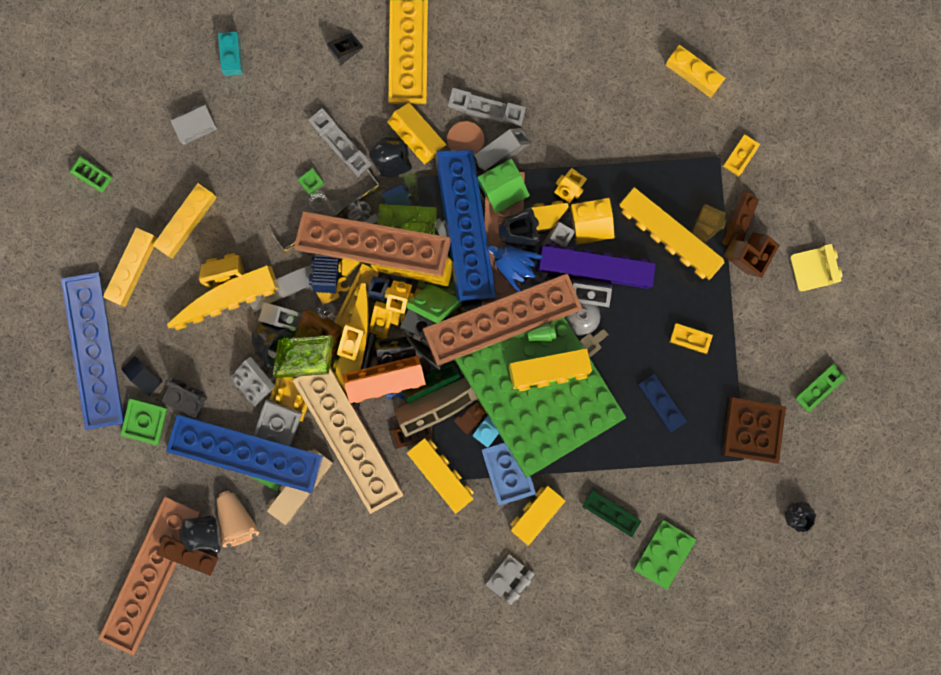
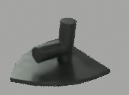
(423, 349)

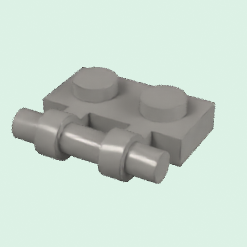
(504, 576)

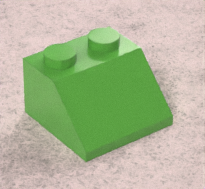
(503, 186)

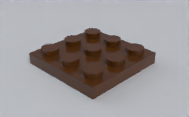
(754, 430)

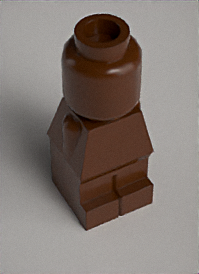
(471, 418)

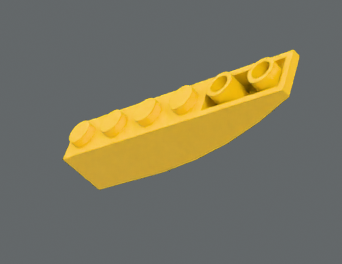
(228, 296)
(359, 318)

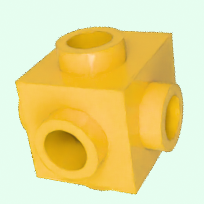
(570, 185)
(398, 296)

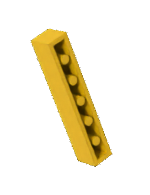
(672, 234)

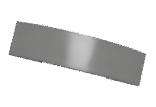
(486, 108)
(339, 142)
(559, 236)
(287, 285)

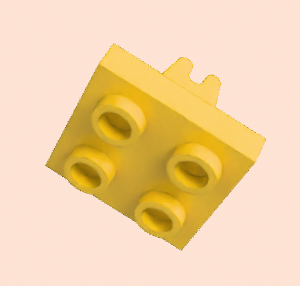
(287, 394)

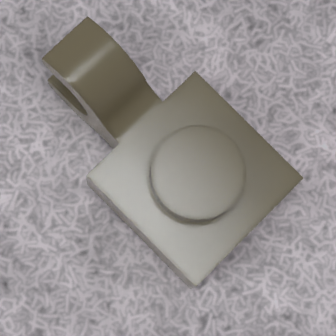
(591, 343)

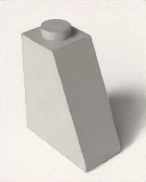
(502, 149)

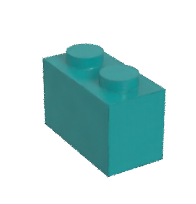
(230, 53)

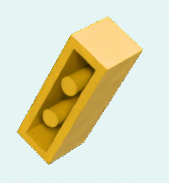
(695, 71)
(416, 133)
(536, 514)

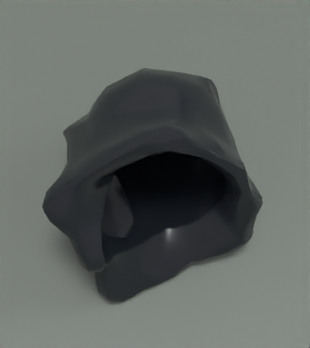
(387, 156)
(520, 229)
(266, 338)
(200, 534)

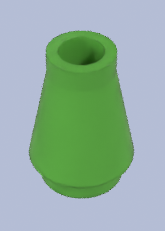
(542, 333)

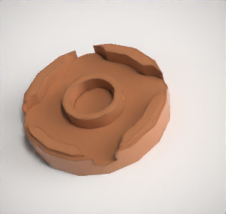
(465, 136)

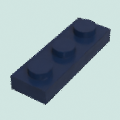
(662, 403)

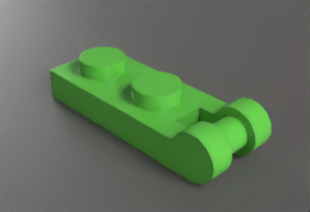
(820, 388)

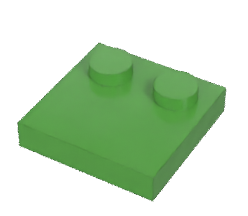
(433, 303)
(144, 421)

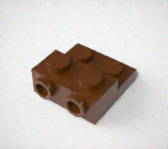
(313, 325)

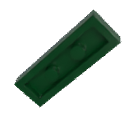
(433, 381)
(611, 513)

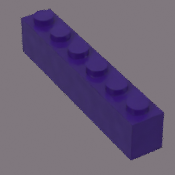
(596, 267)

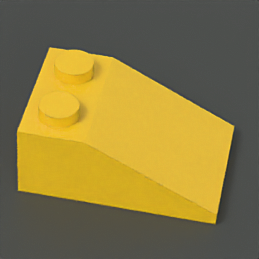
(217, 272)

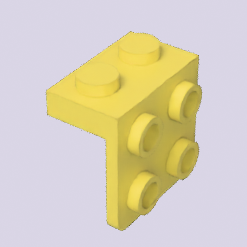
(816, 268)

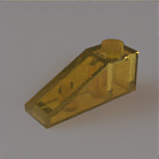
(708, 223)

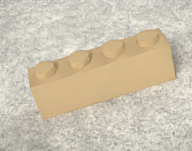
(291, 499)

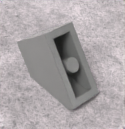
(280, 316)

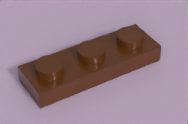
(741, 218)
(195, 559)

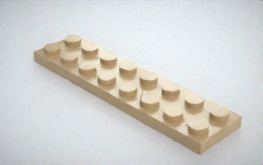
(349, 439)

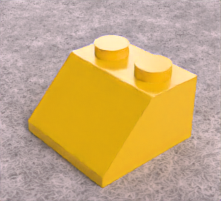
(592, 221)

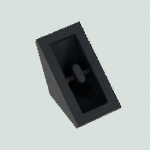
(344, 48)
(141, 376)

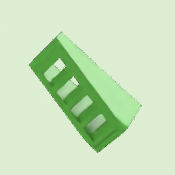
(77, 165)

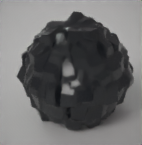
(800, 516)

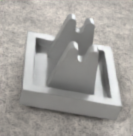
(253, 381)

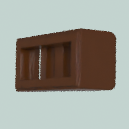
(396, 442)

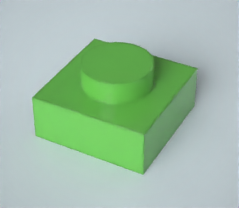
(311, 181)

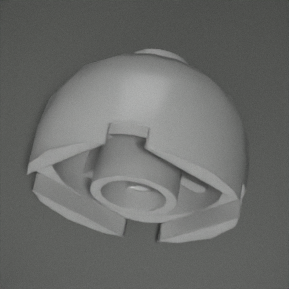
(584, 321)

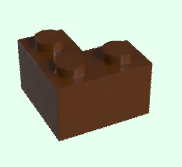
(754, 255)

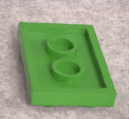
(664, 554)

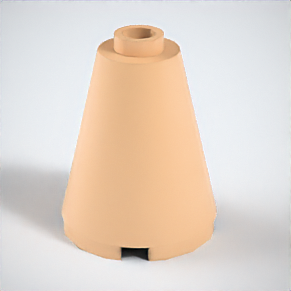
(234, 520)

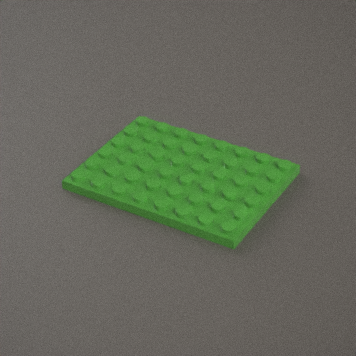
(545, 420)

